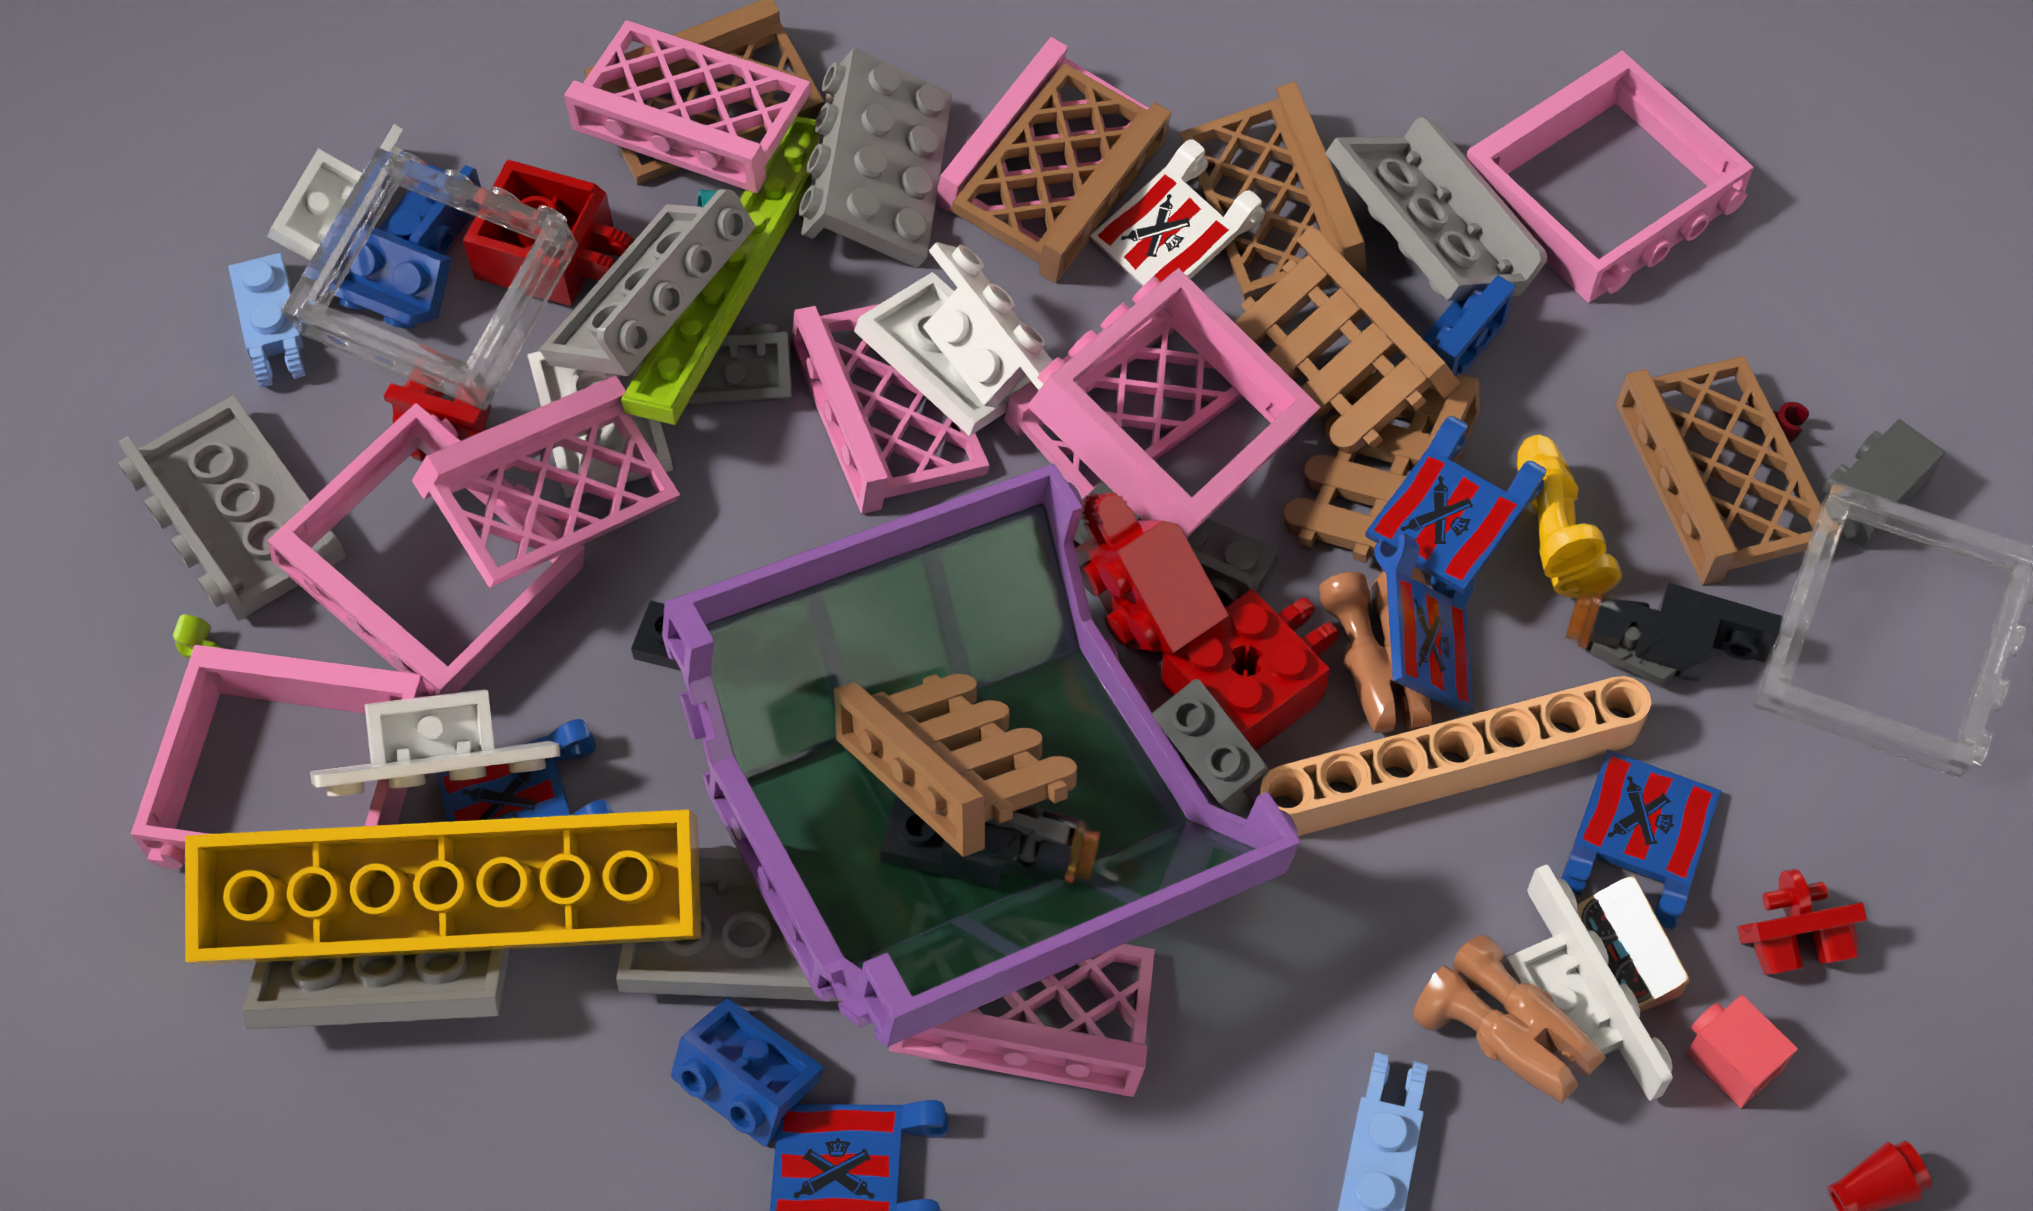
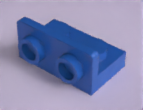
(427, 220)
(396, 280)
(1471, 325)
(743, 1070)

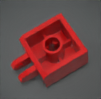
(500, 252)
(1145, 577)
(1257, 665)

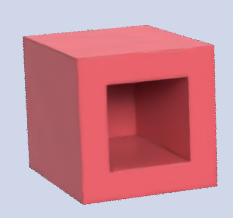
(1739, 1049)

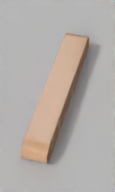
(1471, 737)

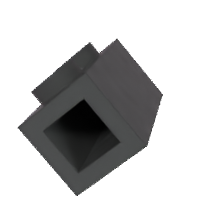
(1889, 467)

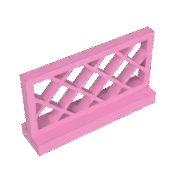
(1002, 120)
(669, 132)
(1136, 346)
(848, 424)
(514, 445)
(1049, 1052)

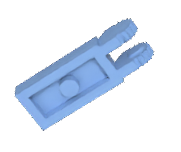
(260, 293)
(1383, 1143)

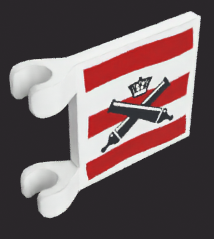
(1172, 225)

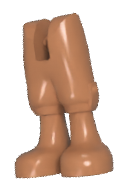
(1348, 600)
(1530, 1040)

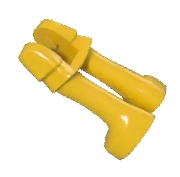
(1569, 552)

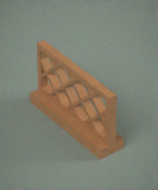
(732, 34)
(1310, 168)
(1092, 200)
(1677, 474)

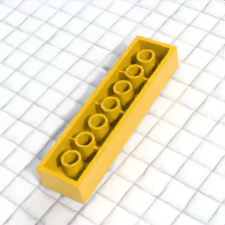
(442, 887)

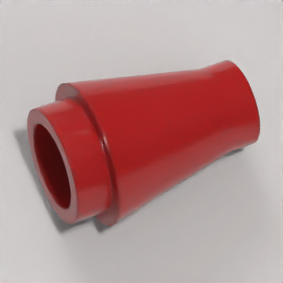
(1883, 1180)

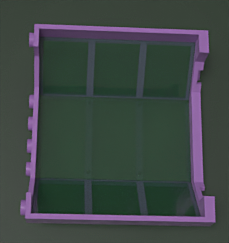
(944, 592)

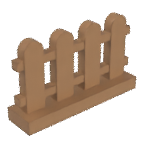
(1360, 358)
(1370, 485)
(911, 745)

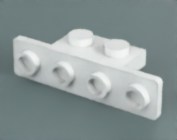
(319, 200)
(982, 331)
(431, 737)
(1582, 986)

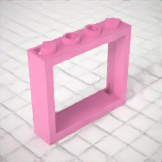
(1658, 113)
(1117, 456)
(294, 555)
(260, 677)

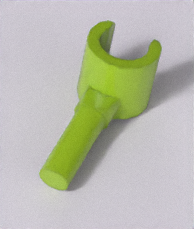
(191, 632)

